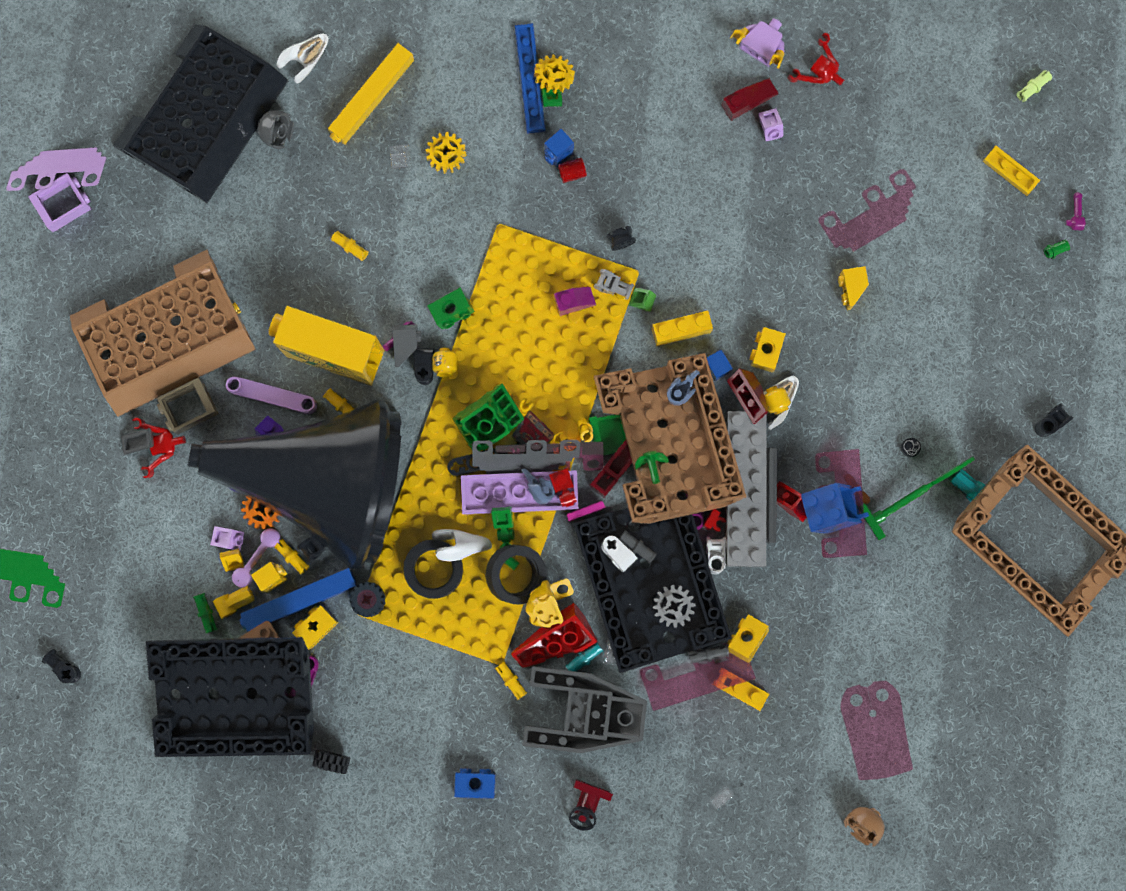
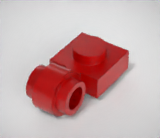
(561, 483)

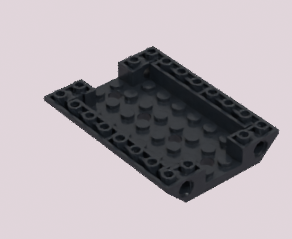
(627, 595)
(234, 720)

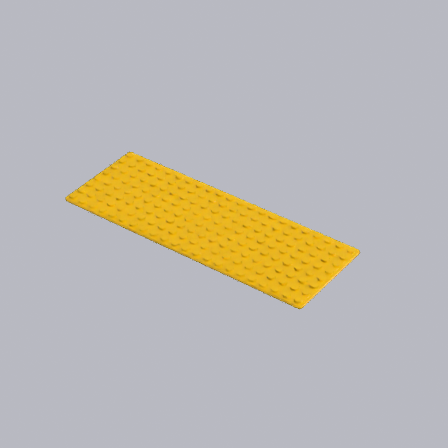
(537, 356)

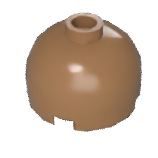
(866, 824)

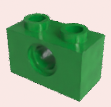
(440, 308)

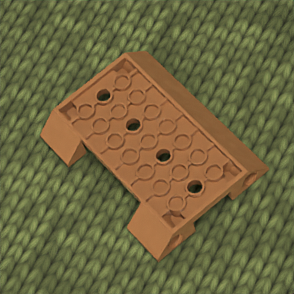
(170, 352)
(693, 434)

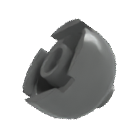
(275, 125)

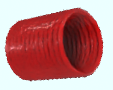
(572, 170)

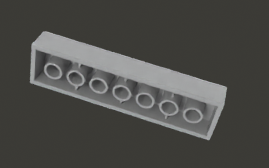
(747, 517)

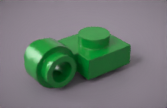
(503, 519)

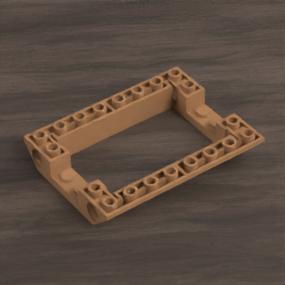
(1072, 502)

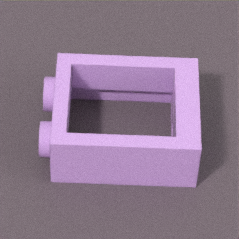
(58, 185)

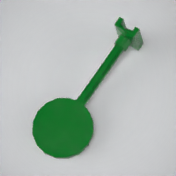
(875, 519)

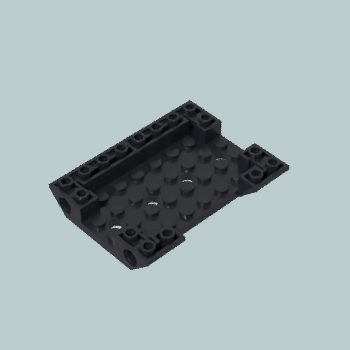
(220, 121)

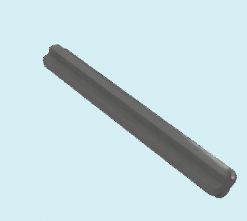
(771, 495)

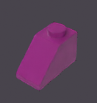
(574, 300)

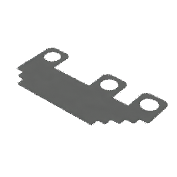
(532, 461)

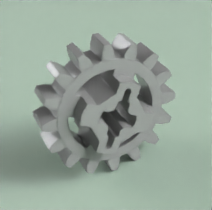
(669, 597)

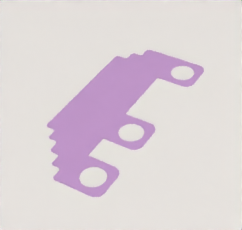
(60, 161)

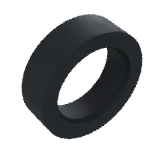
(493, 573)
(414, 584)

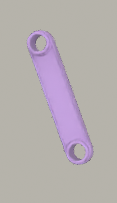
(271, 395)

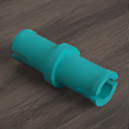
(584, 658)

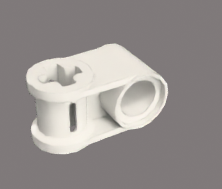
(716, 552)
(621, 555)

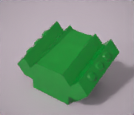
(488, 418)

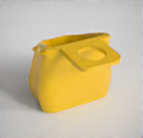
(543, 604)

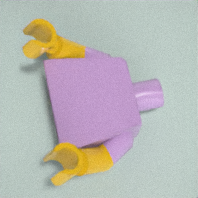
(762, 42)

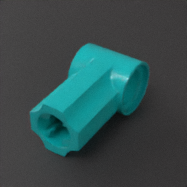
(967, 484)

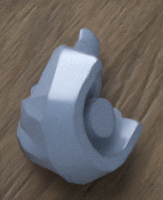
(679, 391)
(541, 491)

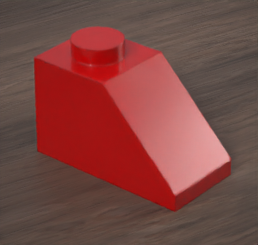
(790, 501)

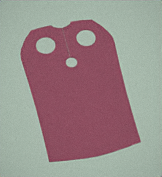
(877, 741)

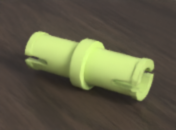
(1034, 85)

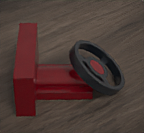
(587, 804)

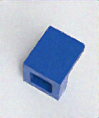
(719, 365)

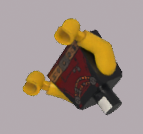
(533, 428)

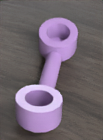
(268, 540)

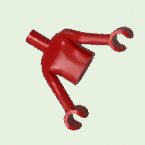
(824, 68)
(163, 444)

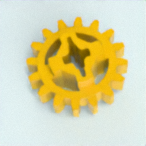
(554, 73)
(437, 151)

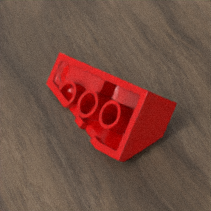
(557, 640)

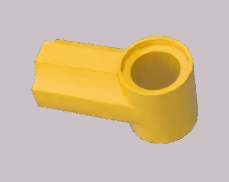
(229, 603)

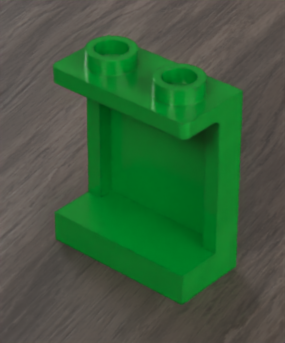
(609, 431)

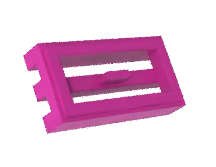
(585, 511)

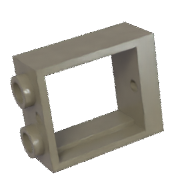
(205, 397)

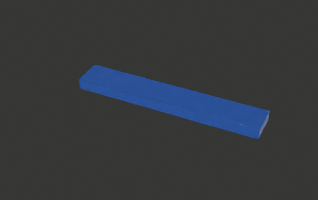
(530, 89)

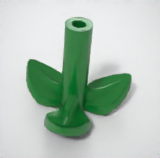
(650, 458)

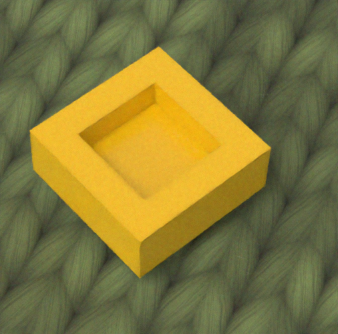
(232, 560)

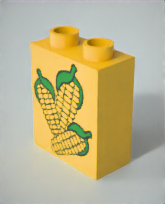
(327, 345)

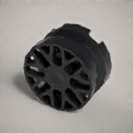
(621, 238)

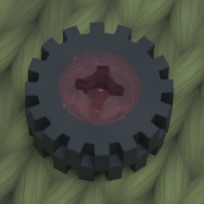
(370, 605)

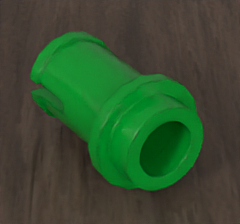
(1056, 249)

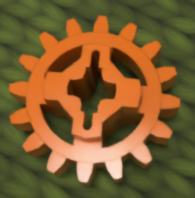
(254, 512)

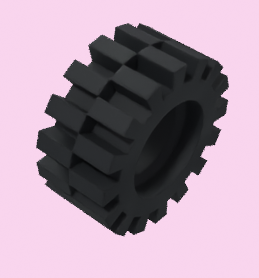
(331, 761)

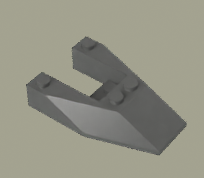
(596, 713)

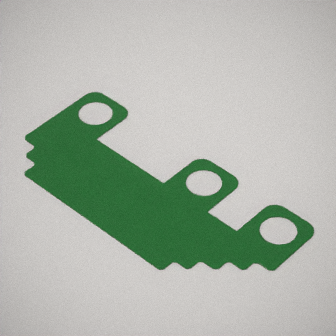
(26, 570)

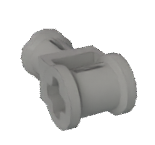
(613, 284)

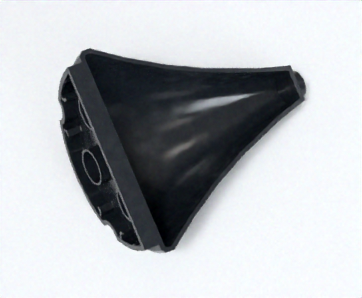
(323, 476)

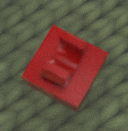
(711, 520)

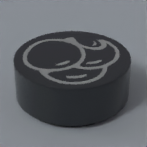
(911, 447)

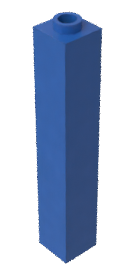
(299, 599)

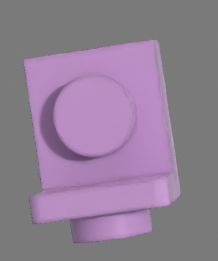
(771, 124)
(227, 538)

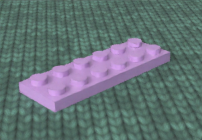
(491, 491)

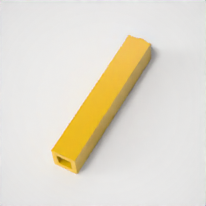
(370, 94)

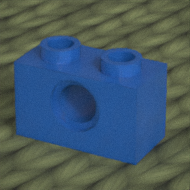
(558, 148)
(464, 790)

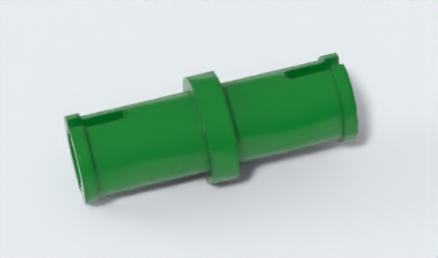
(205, 613)

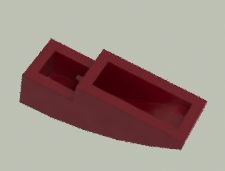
(612, 471)

